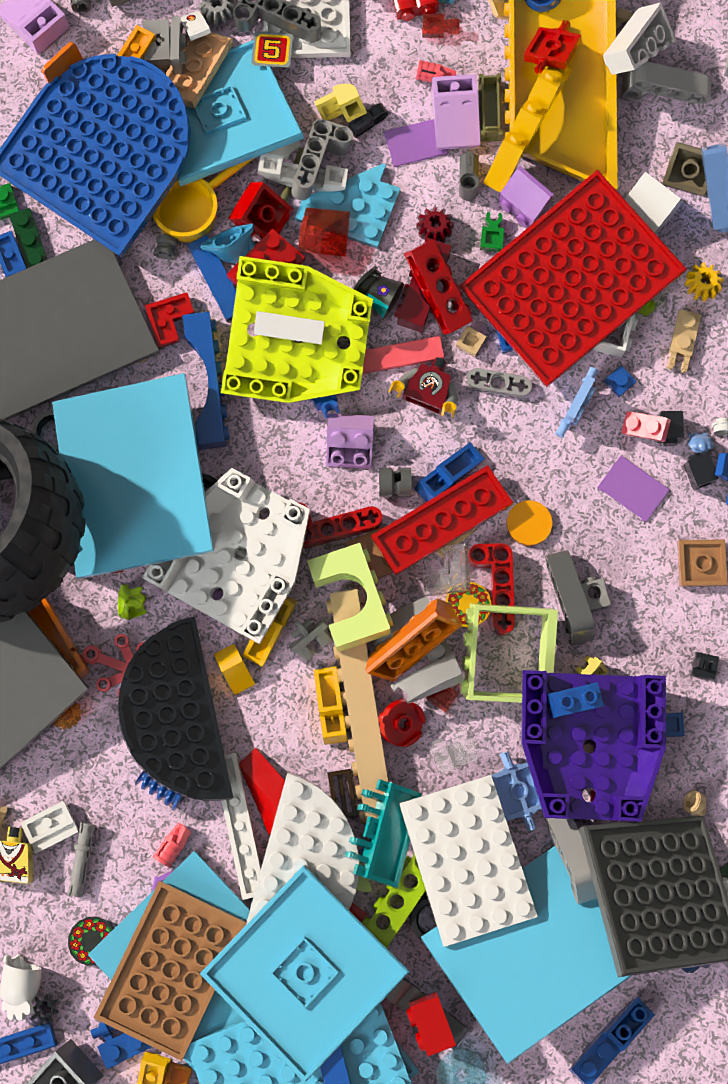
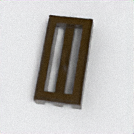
(342, 793)

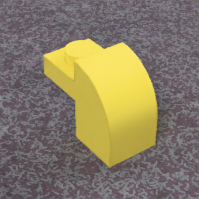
(342, 101)

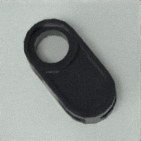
(367, 121)

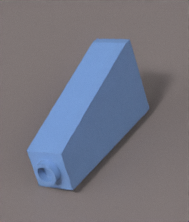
(716, 176)

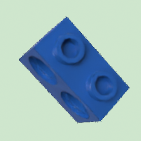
(574, 700)

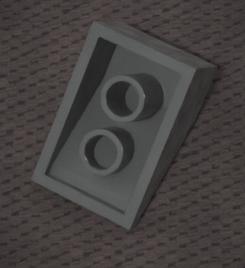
(67, 1066)

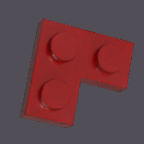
(164, 314)

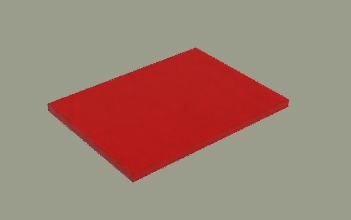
(572, 278)

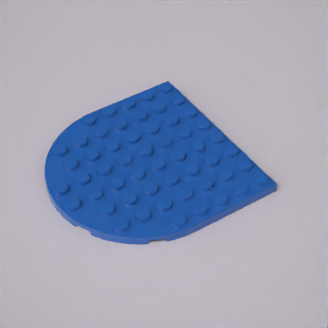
(101, 146)

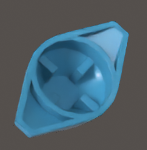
(231, 243)

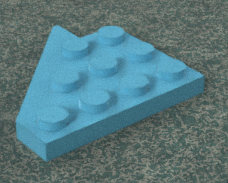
(366, 200)

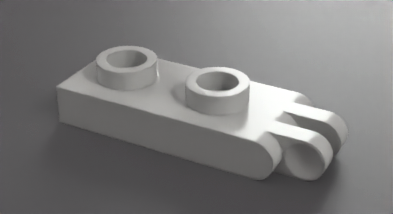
(178, 42)

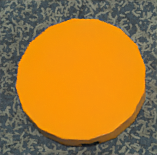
(529, 523)

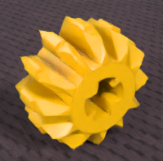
(704, 290)

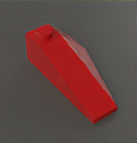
(264, 785)

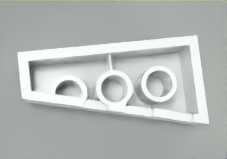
(640, 39)

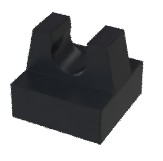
(704, 665)

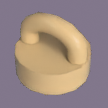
(695, 803)

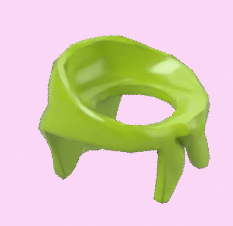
(130, 602)

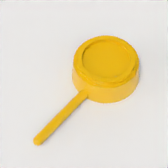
(191, 209)

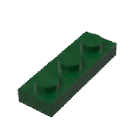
(28, 237)

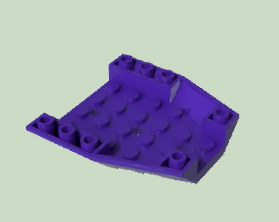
(626, 737)

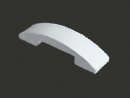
(274, 169)

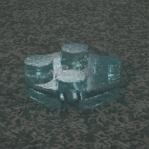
(463, 1059)

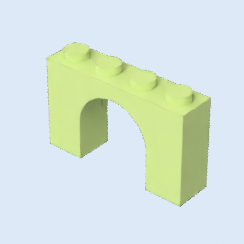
(352, 565)

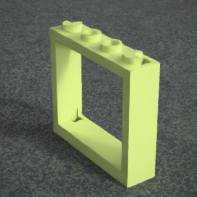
(546, 653)

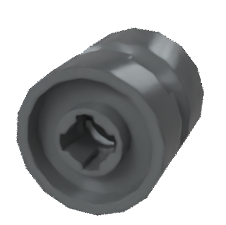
(388, 476)

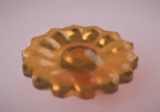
(69, 717)

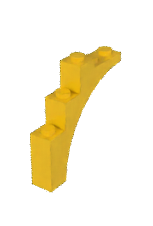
(525, 126)

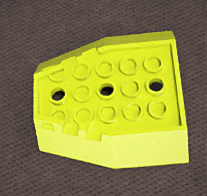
(281, 367)

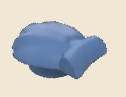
(700, 442)

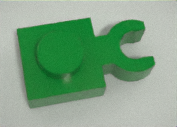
(492, 236)

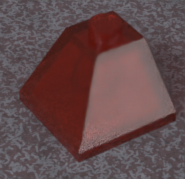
(324, 232)

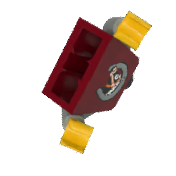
(428, 388)

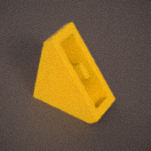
(234, 669)

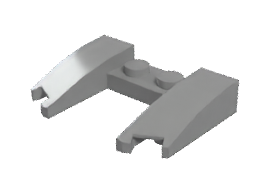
(435, 677)

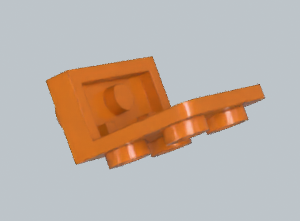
(61, 61)

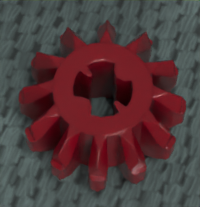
(439, 218)

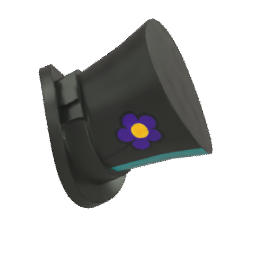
(381, 289)

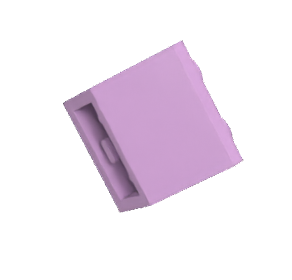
(349, 441)

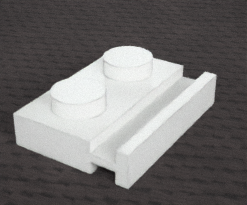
(50, 827)

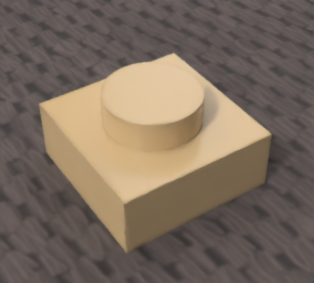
(470, 341)

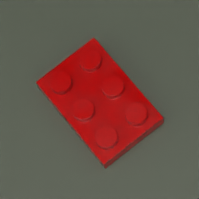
(272, 248)

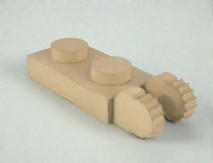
(683, 338)

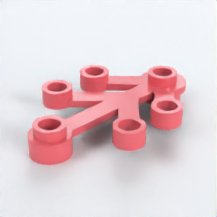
(111, 662)

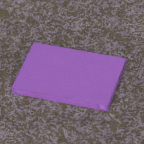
(413, 143)
(633, 488)

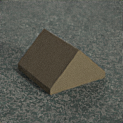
(686, 169)

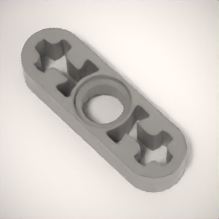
(505, 376)

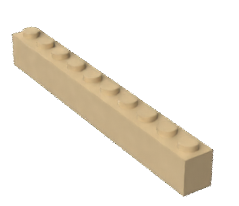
(361, 704)

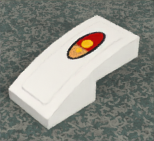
(195, 25)

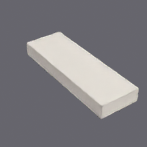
(289, 327)

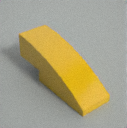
(260, 652)
(330, 705)

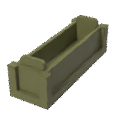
(489, 107)

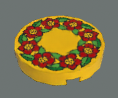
(461, 601)

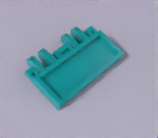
(390, 839)

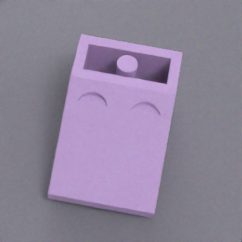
(34, 21)
(456, 111)

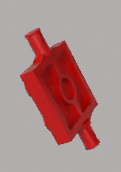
(552, 47)

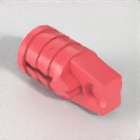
(438, 68)
(172, 845)

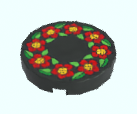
(86, 936)

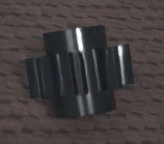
(39, 1003)

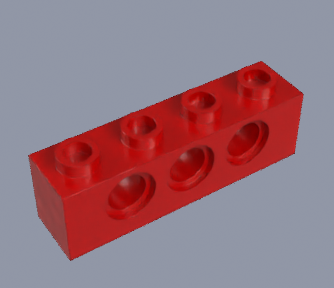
(427, 281)

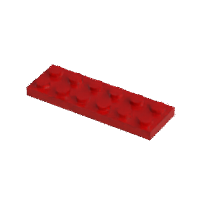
(441, 520)

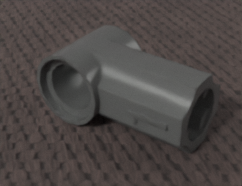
(468, 175)

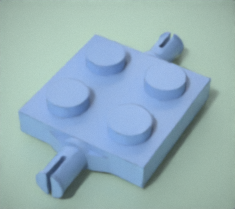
(576, 408)
(516, 791)

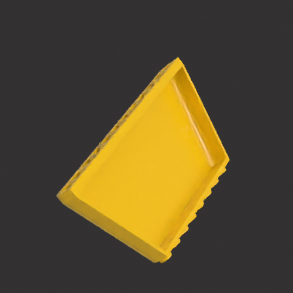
(582, 121)

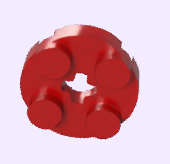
(390, 719)

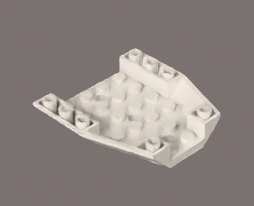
(250, 586)

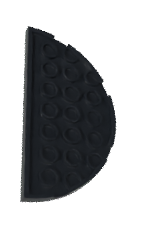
(171, 715)

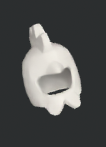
(19, 987)

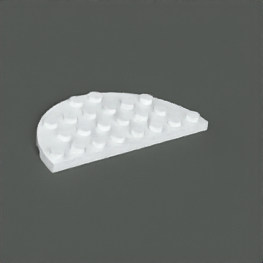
(310, 833)

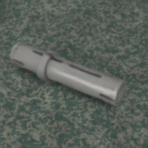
(81, 859)

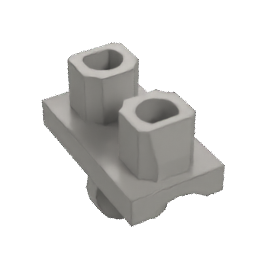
(317, 632)

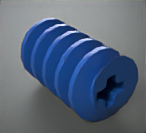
(162, 792)

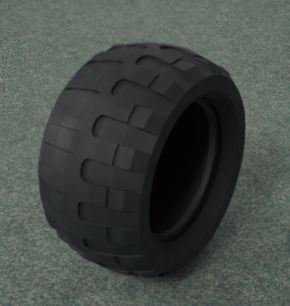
(45, 520)

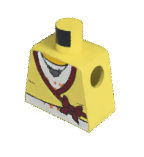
(16, 858)

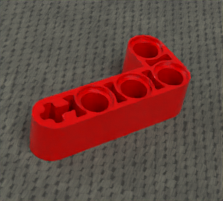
(337, 523)
(497, 588)

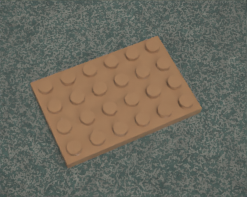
(158, 981)

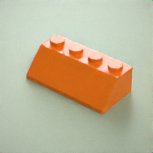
(413, 641)

